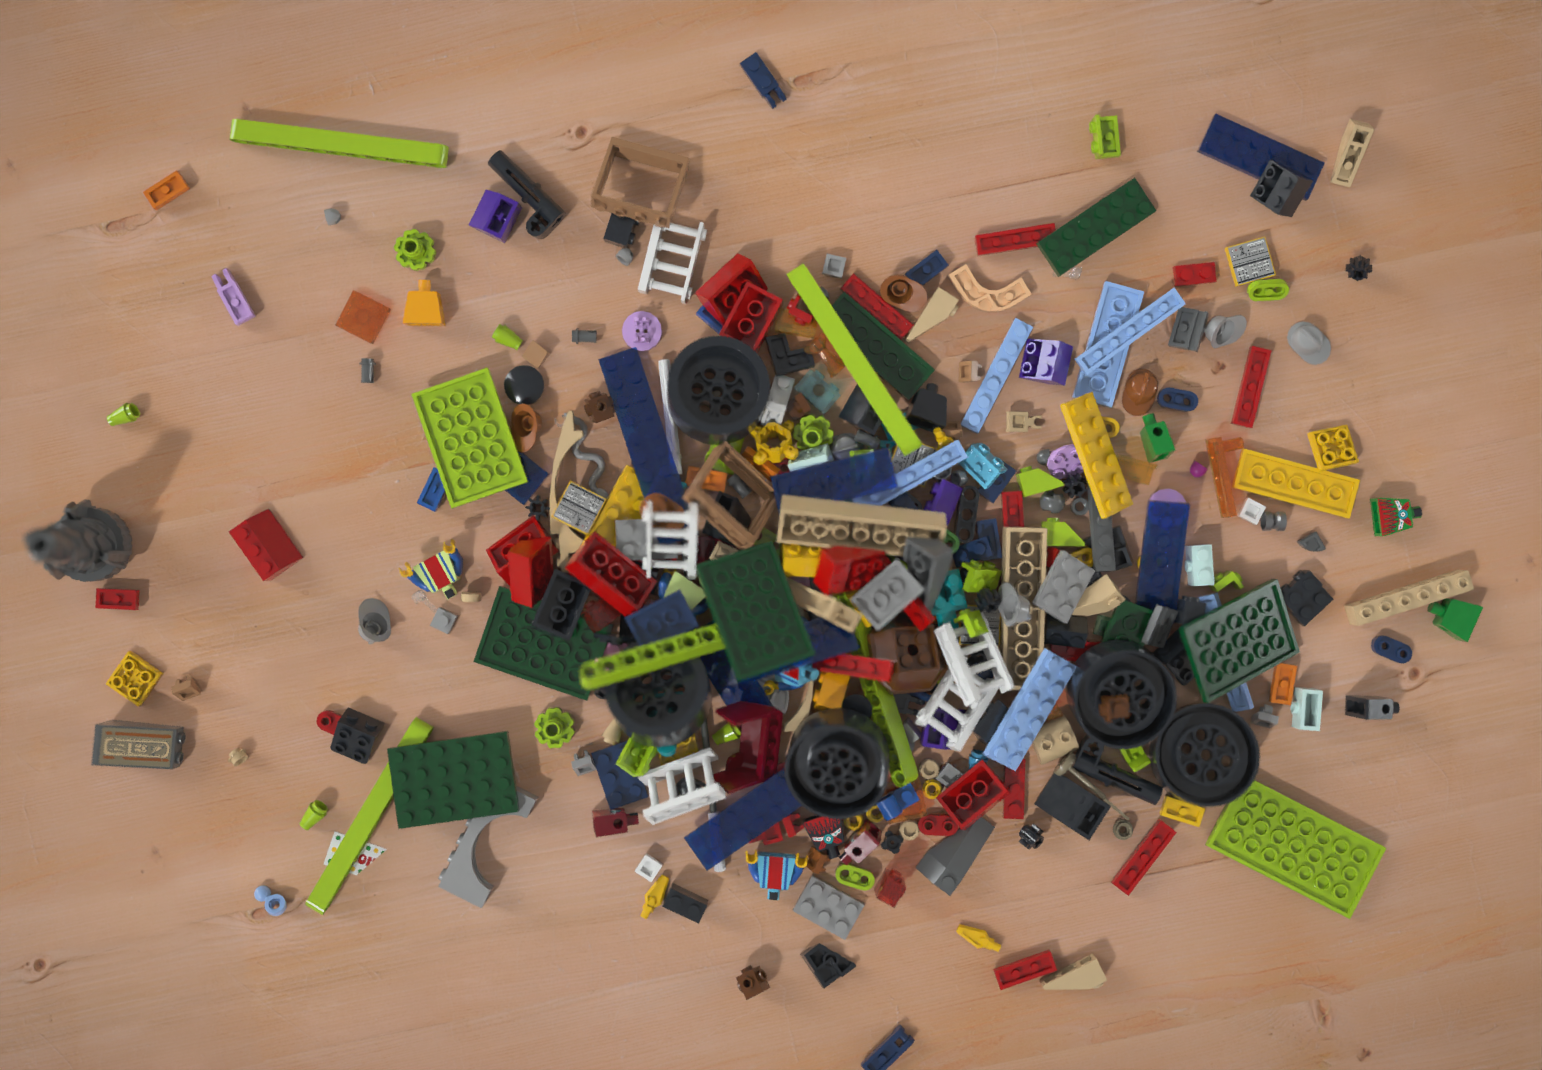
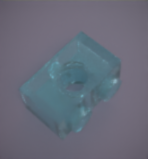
(823, 402)

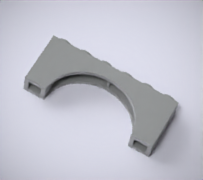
(462, 874)

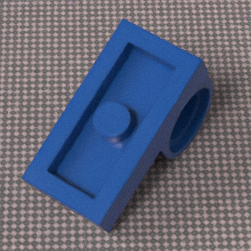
(897, 800)

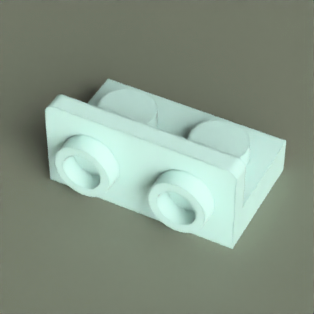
(811, 457)

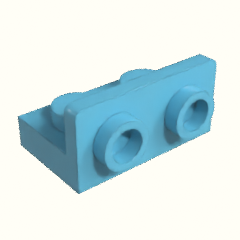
(982, 464)

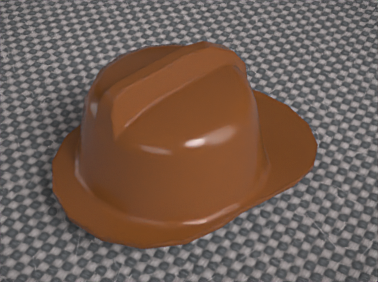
(903, 293)
(1139, 392)
(525, 426)
(662, 504)

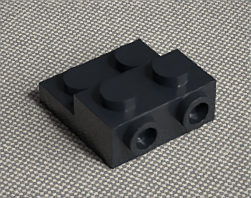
(1305, 597)

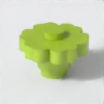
(415, 250)
(813, 432)
(554, 727)

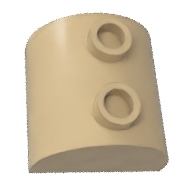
(1054, 740)

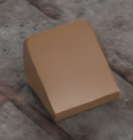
(535, 354)

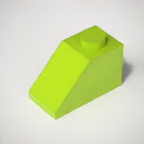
(1036, 481)
(1061, 534)

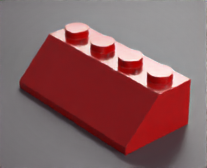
(611, 574)

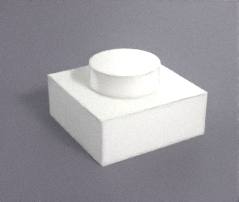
(1251, 511)
(648, 867)

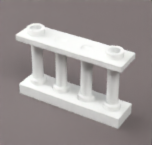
(652, 263)
(689, 533)
(962, 673)
(966, 721)
(693, 799)

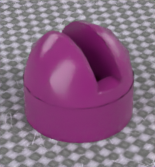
(1197, 469)

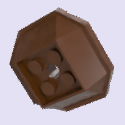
(913, 672)

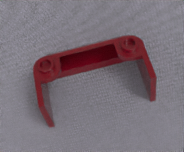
(758, 745)

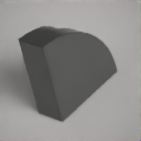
(1312, 542)

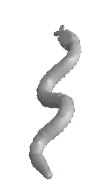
(589, 457)

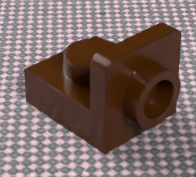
(798, 407)
(1114, 707)

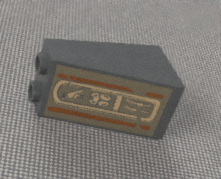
(138, 745)

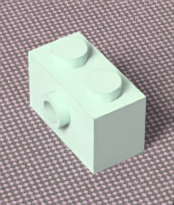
(1199, 565)
(1306, 708)

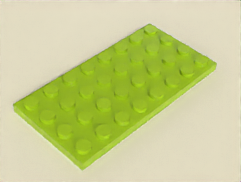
(1297, 848)

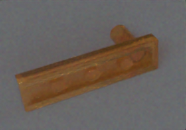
(1216, 452)

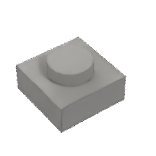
(834, 266)
(443, 620)
(948, 774)

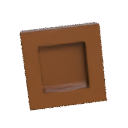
(816, 860)

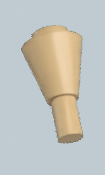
(612, 733)

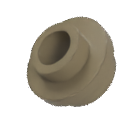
(1128, 831)

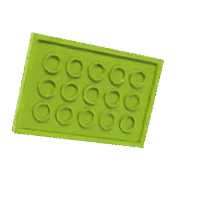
(469, 438)

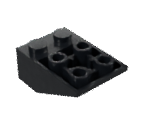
(1072, 805)

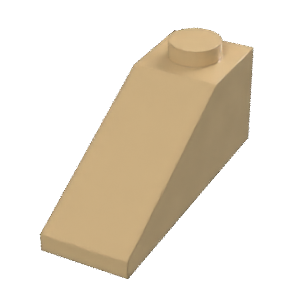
(1351, 152)
(937, 310)
(1099, 598)
(1077, 976)

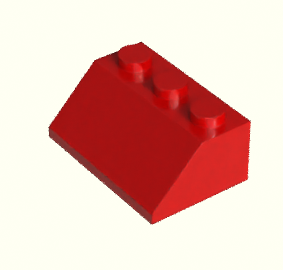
(724, 287)
(752, 316)
(266, 545)
(498, 552)
(530, 570)
(973, 795)

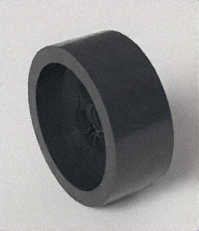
(721, 357)
(1097, 672)
(665, 728)
(829, 732)
(1229, 782)

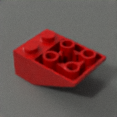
(847, 568)

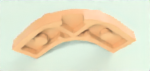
(987, 299)

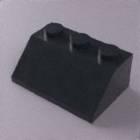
(561, 606)

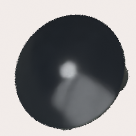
(524, 385)

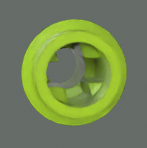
(506, 337)
(125, 414)
(726, 734)
(315, 812)

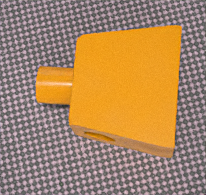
(424, 307)

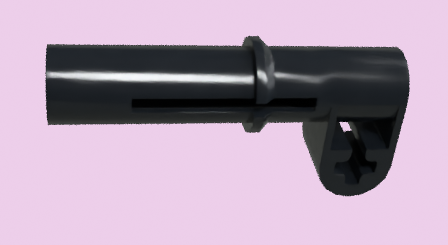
(544, 208)
(1090, 766)

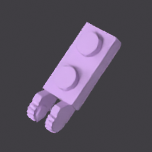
(233, 298)

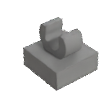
(1264, 717)
(583, 765)

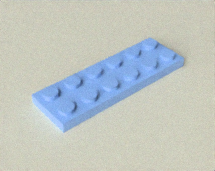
(1114, 308)
(1029, 709)

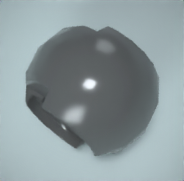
(1052, 501)

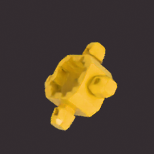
(776, 454)

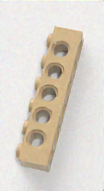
(1409, 597)

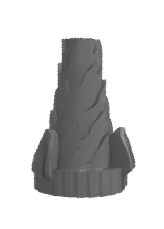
(84, 544)

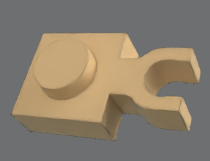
(1019, 421)

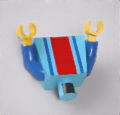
(792, 679)
(775, 870)

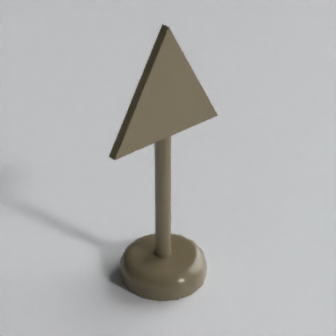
(1066, 764)

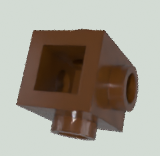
(604, 412)
(752, 981)

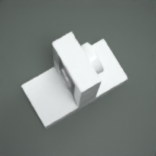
(777, 400)

